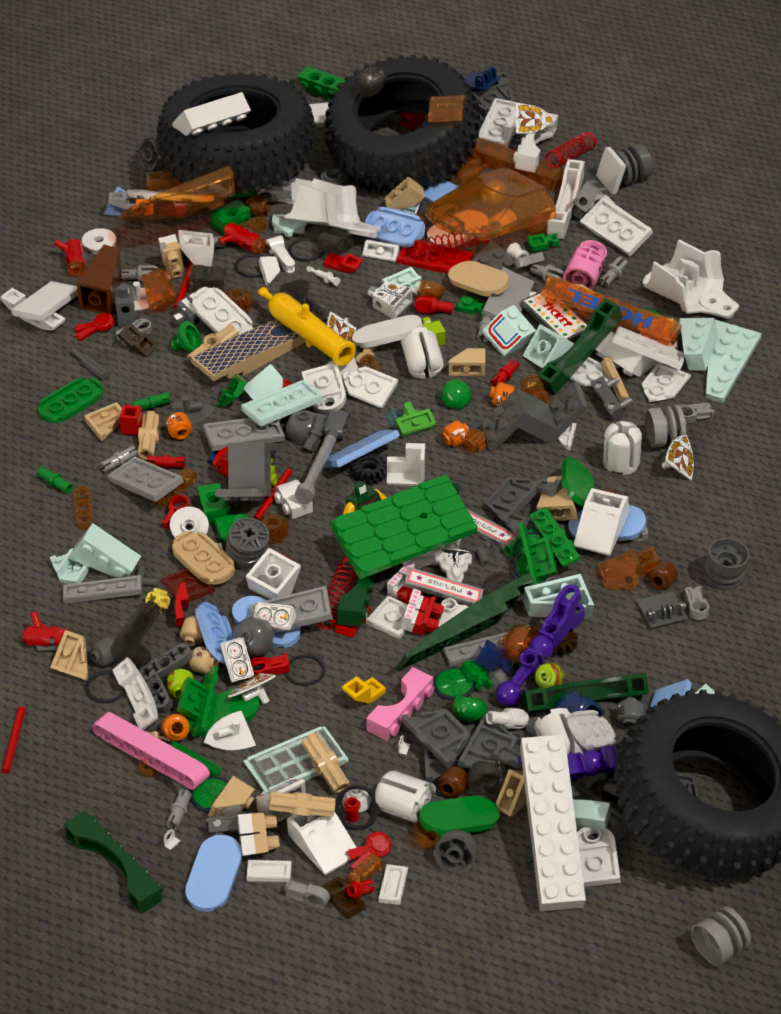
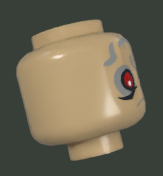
(202, 660)

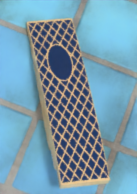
(247, 350)

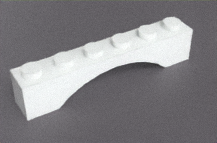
(528, 153)
(569, 190)

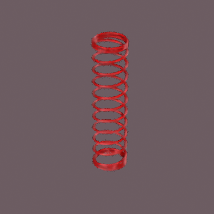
(556, 150)
(422, 250)
(334, 579)

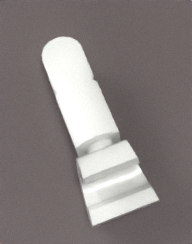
(277, 248)

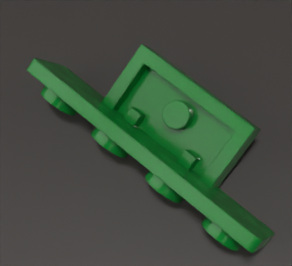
(561, 546)
(538, 554)
(196, 700)

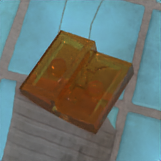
(446, 108)

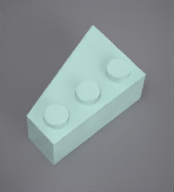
(698, 341)
(104, 553)
(540, 597)

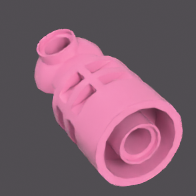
(586, 264)

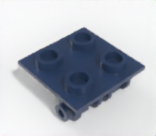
(483, 80)

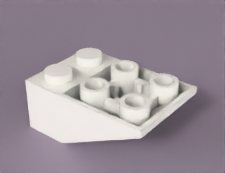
(601, 521)
(321, 840)

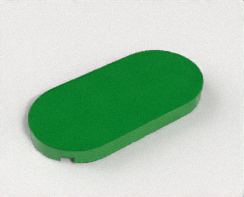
(70, 400)
(576, 480)
(225, 706)
(462, 813)

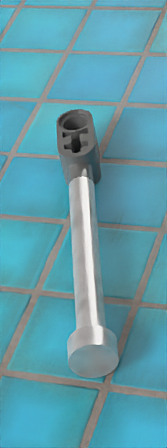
(334, 428)

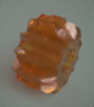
(241, 298)
(277, 527)

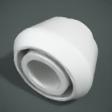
(363, 797)

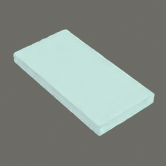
(282, 402)

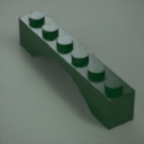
(560, 370)
(353, 604)
(596, 689)
(89, 835)

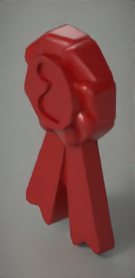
(100, 323)
(376, 843)

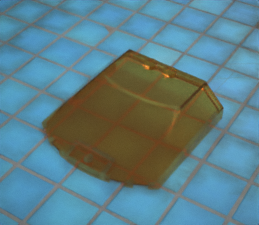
(186, 199)
(492, 205)

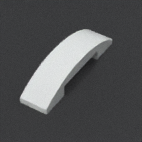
(14, 297)
(138, 693)

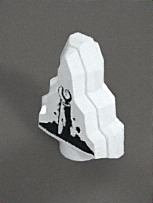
(453, 561)

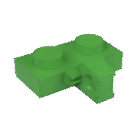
(414, 420)

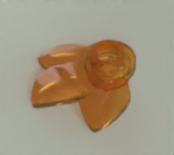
(619, 571)

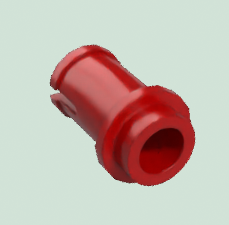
(352, 808)
(356, 889)

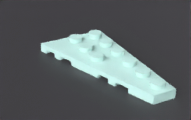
(728, 358)

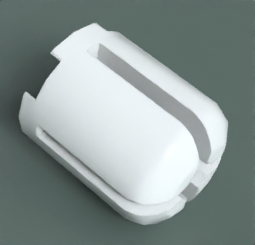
(422, 354)
(622, 447)
(557, 724)
(403, 795)

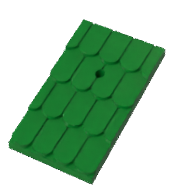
(403, 526)

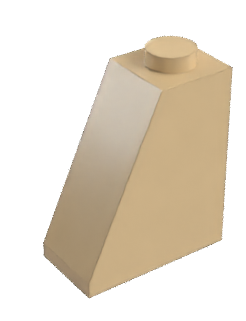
(560, 505)

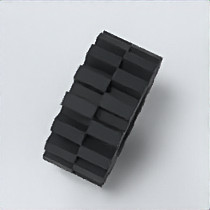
(369, 476)

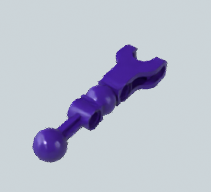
(541, 647)
(590, 762)

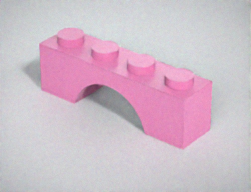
(386, 720)

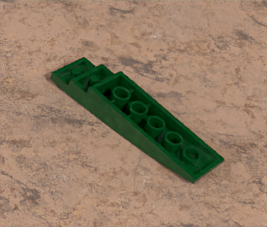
(468, 622)

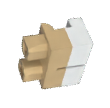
(171, 255)
(259, 842)

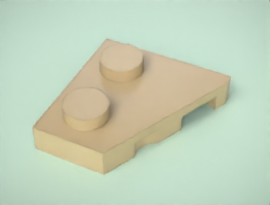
(104, 420)
(71, 656)

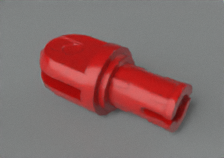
(430, 305)

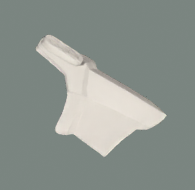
(330, 206)
(692, 281)

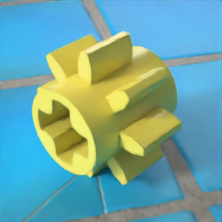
(159, 597)

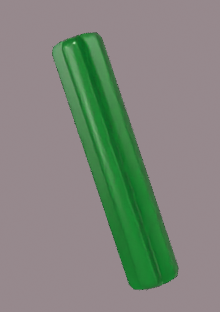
(214, 769)

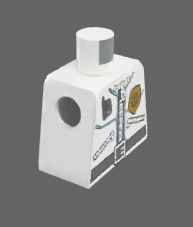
(391, 298)

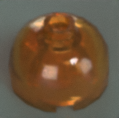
(518, 640)

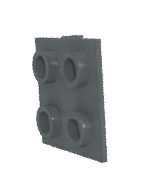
(662, 609)

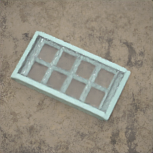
(289, 761)

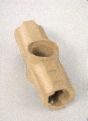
(214, 339)
(148, 435)
(325, 762)
(302, 804)

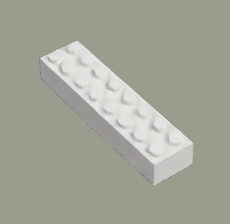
(552, 823)

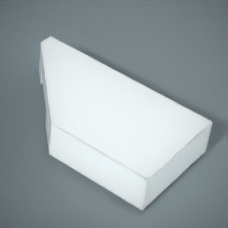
(269, 268)
(567, 436)

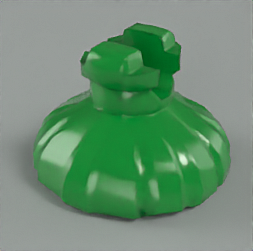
(186, 338)

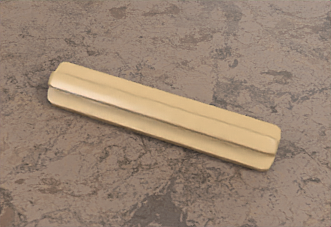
(611, 372)

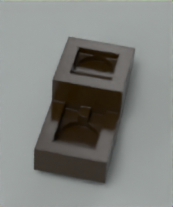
(136, 340)
(342, 901)

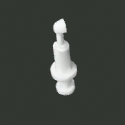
(328, 277)

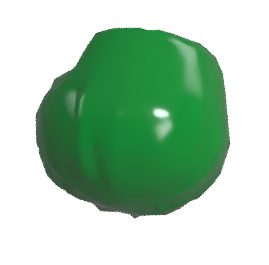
(456, 394)
(468, 709)

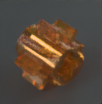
(475, 440)

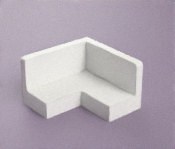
(408, 469)

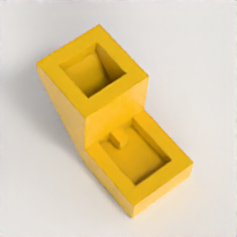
(364, 691)

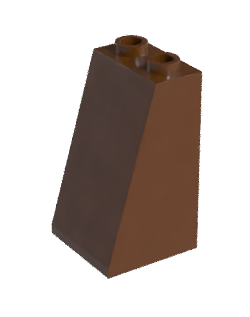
(99, 281)

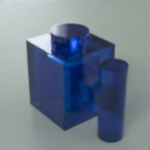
(491, 655)

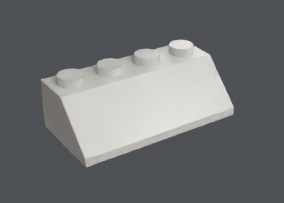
(212, 115)
(631, 361)

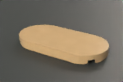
(478, 278)
(203, 557)

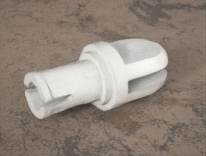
(509, 718)

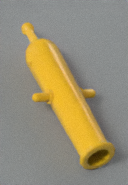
(309, 327)

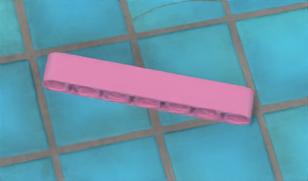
(153, 750)

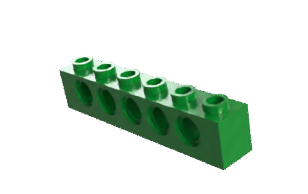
(319, 82)

